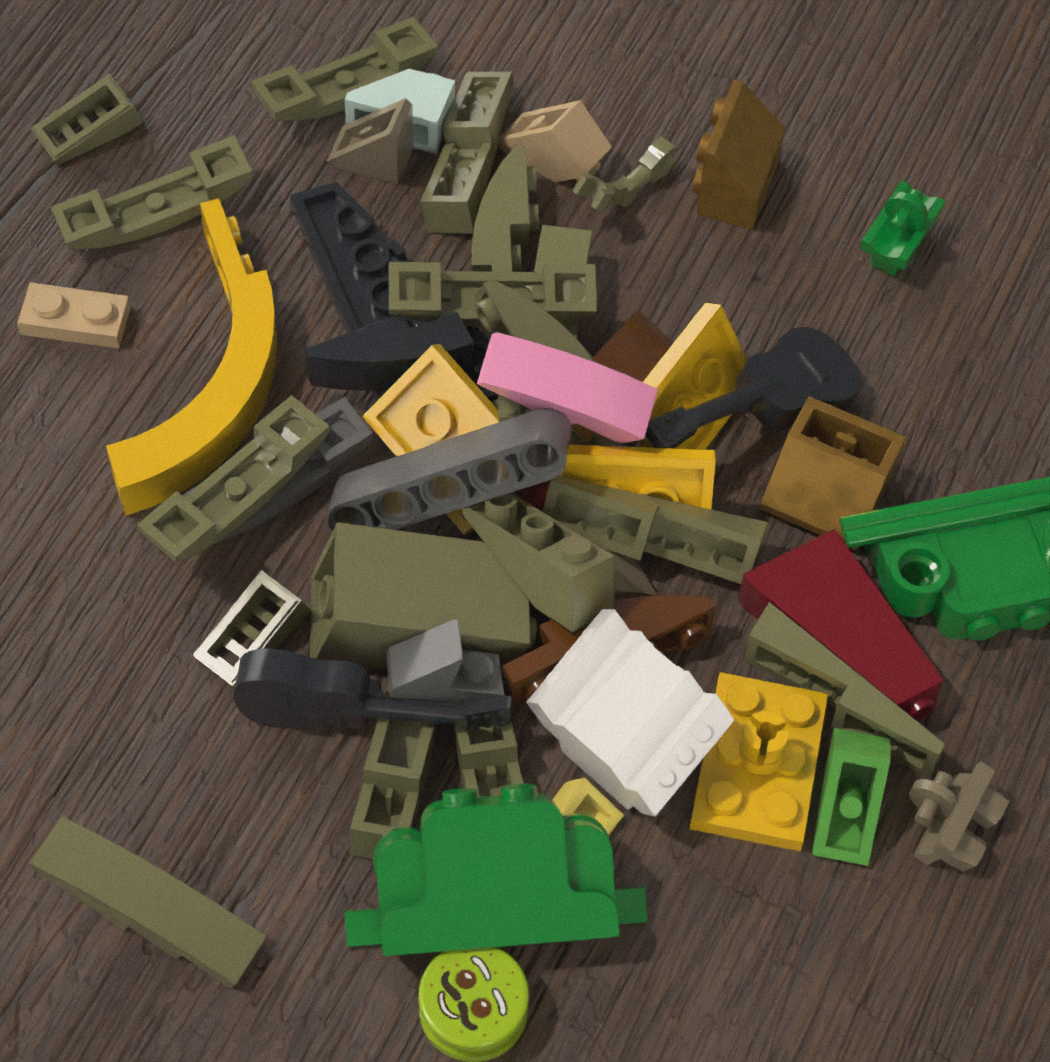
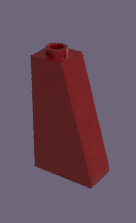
(844, 611)

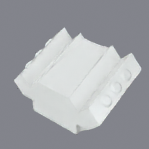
(628, 714)

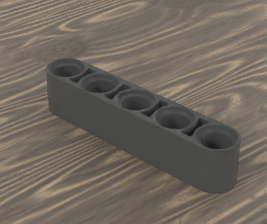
(453, 473)

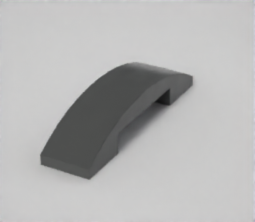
(340, 447)

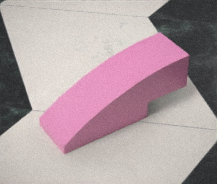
(570, 384)

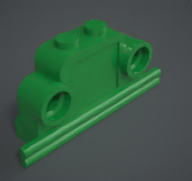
(964, 558)
(494, 878)

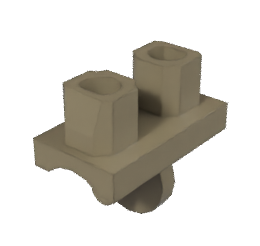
(947, 809)

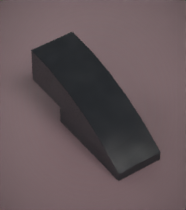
(383, 351)

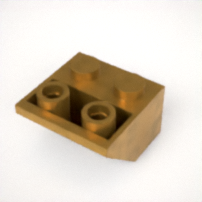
(737, 158)
(831, 468)

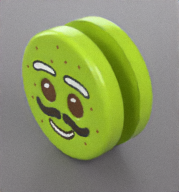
(473, 1003)

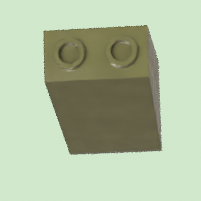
(395, 584)

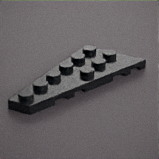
(355, 263)

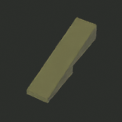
(467, 158)
(669, 529)
(800, 660)

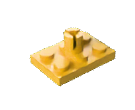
(696, 370)
(431, 406)
(656, 472)
(763, 766)

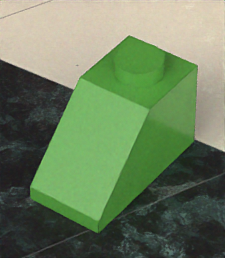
(851, 796)

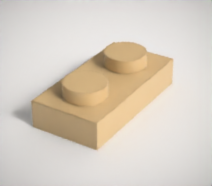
(74, 315)

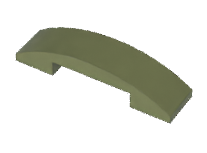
(323, 89)
(156, 205)
(427, 293)
(240, 486)

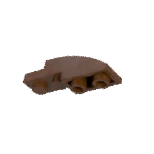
(663, 619)

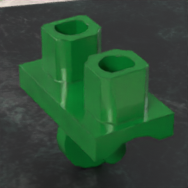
(901, 228)

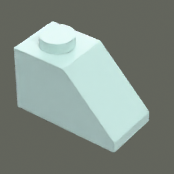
(427, 92)

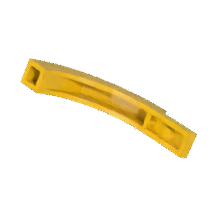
(223, 413)

